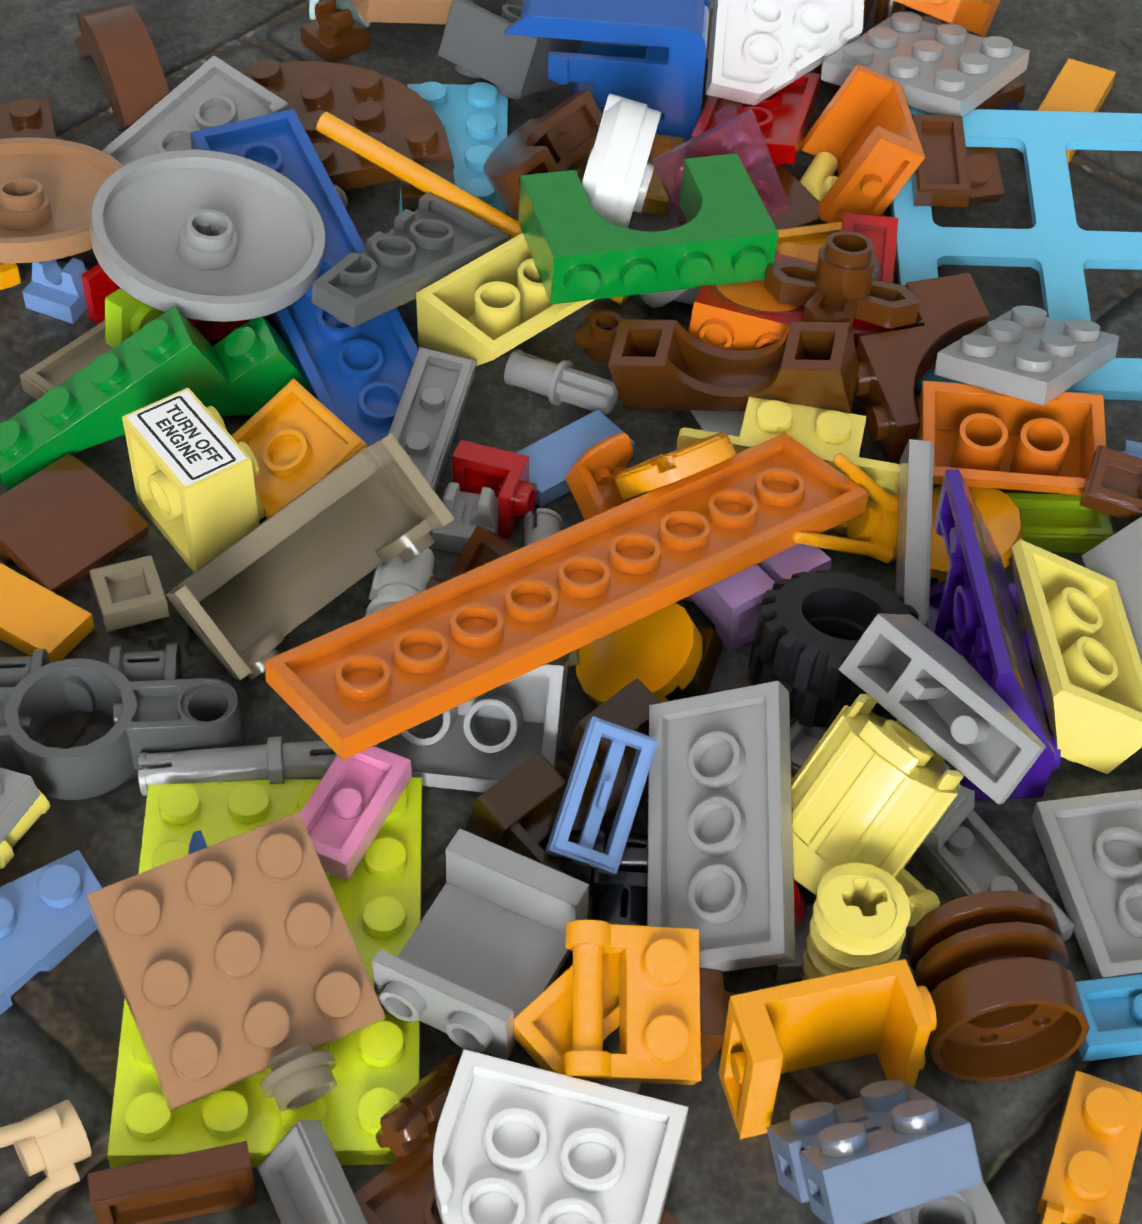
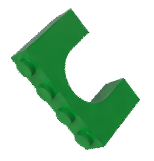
(589, 258)

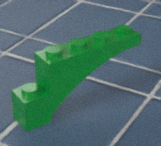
(151, 364)

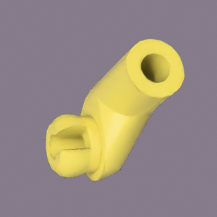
(819, 175)

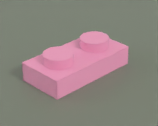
(352, 806)

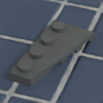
(404, 261)

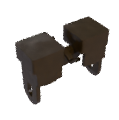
(525, 803)

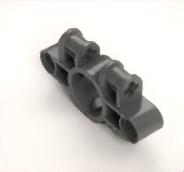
(142, 692)

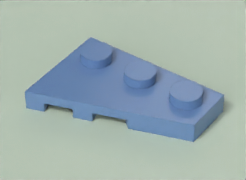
(43, 920)

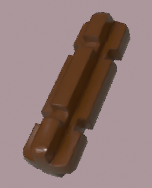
(418, 1110)

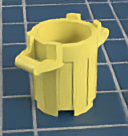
(869, 799)

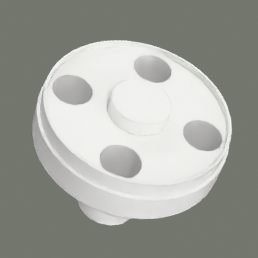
(618, 164)

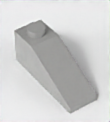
(943, 702)

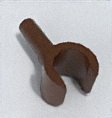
(887, 8)

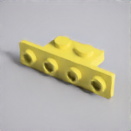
(817, 429)

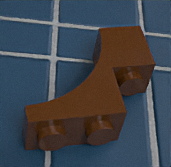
(899, 359)

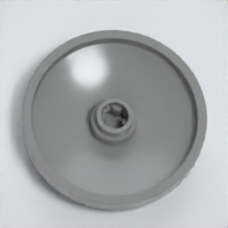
(207, 235)

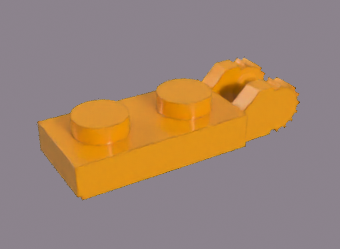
(1092, 1153)

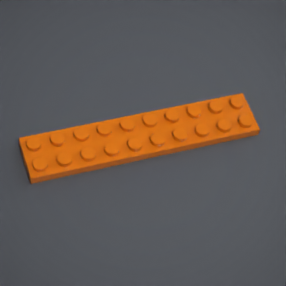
(558, 594)

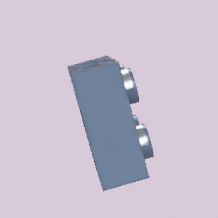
(873, 1153)

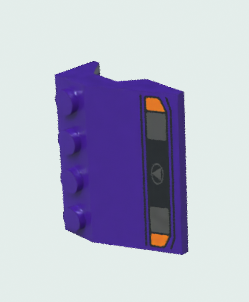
(978, 618)

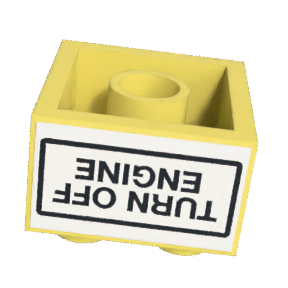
(192, 476)

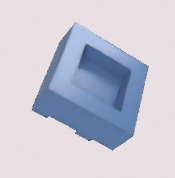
(57, 289)

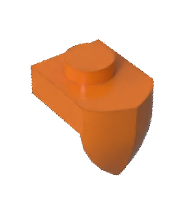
(595, 472)

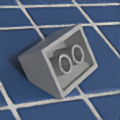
(489, 734)

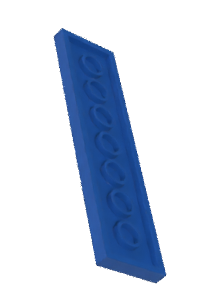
(347, 369)

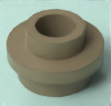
(299, 1077)

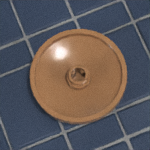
(48, 197)

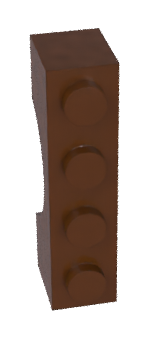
(670, 369)

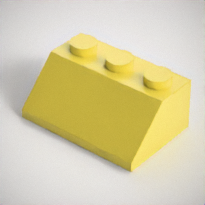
(488, 305)
(1081, 657)

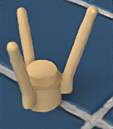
(46, 1143)

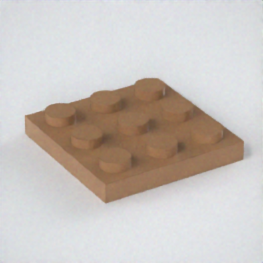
(234, 959)

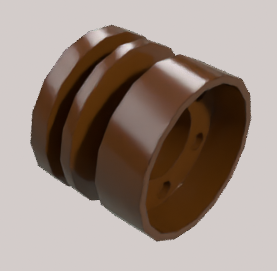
(997, 986)

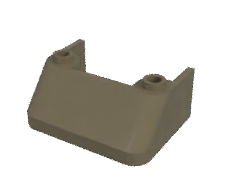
(309, 555)

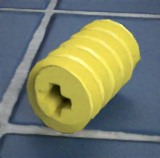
(855, 921)

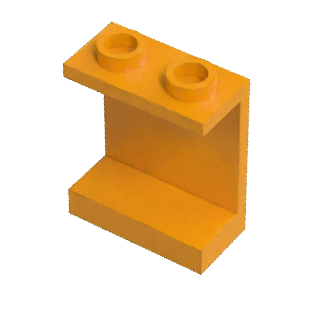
(821, 1024)

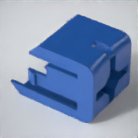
(629, 50)

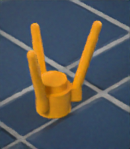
(869, 533)

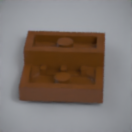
(65, 524)

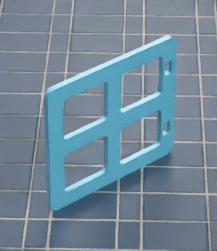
(1055, 242)

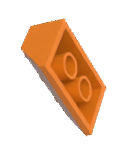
(1010, 440)

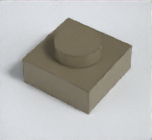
(129, 593)

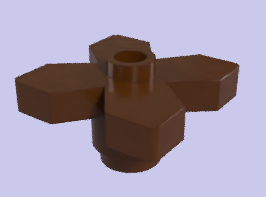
(842, 285)

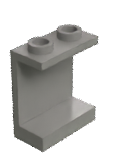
(482, 946)

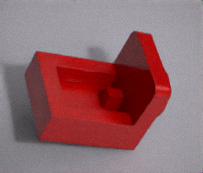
(504, 473)

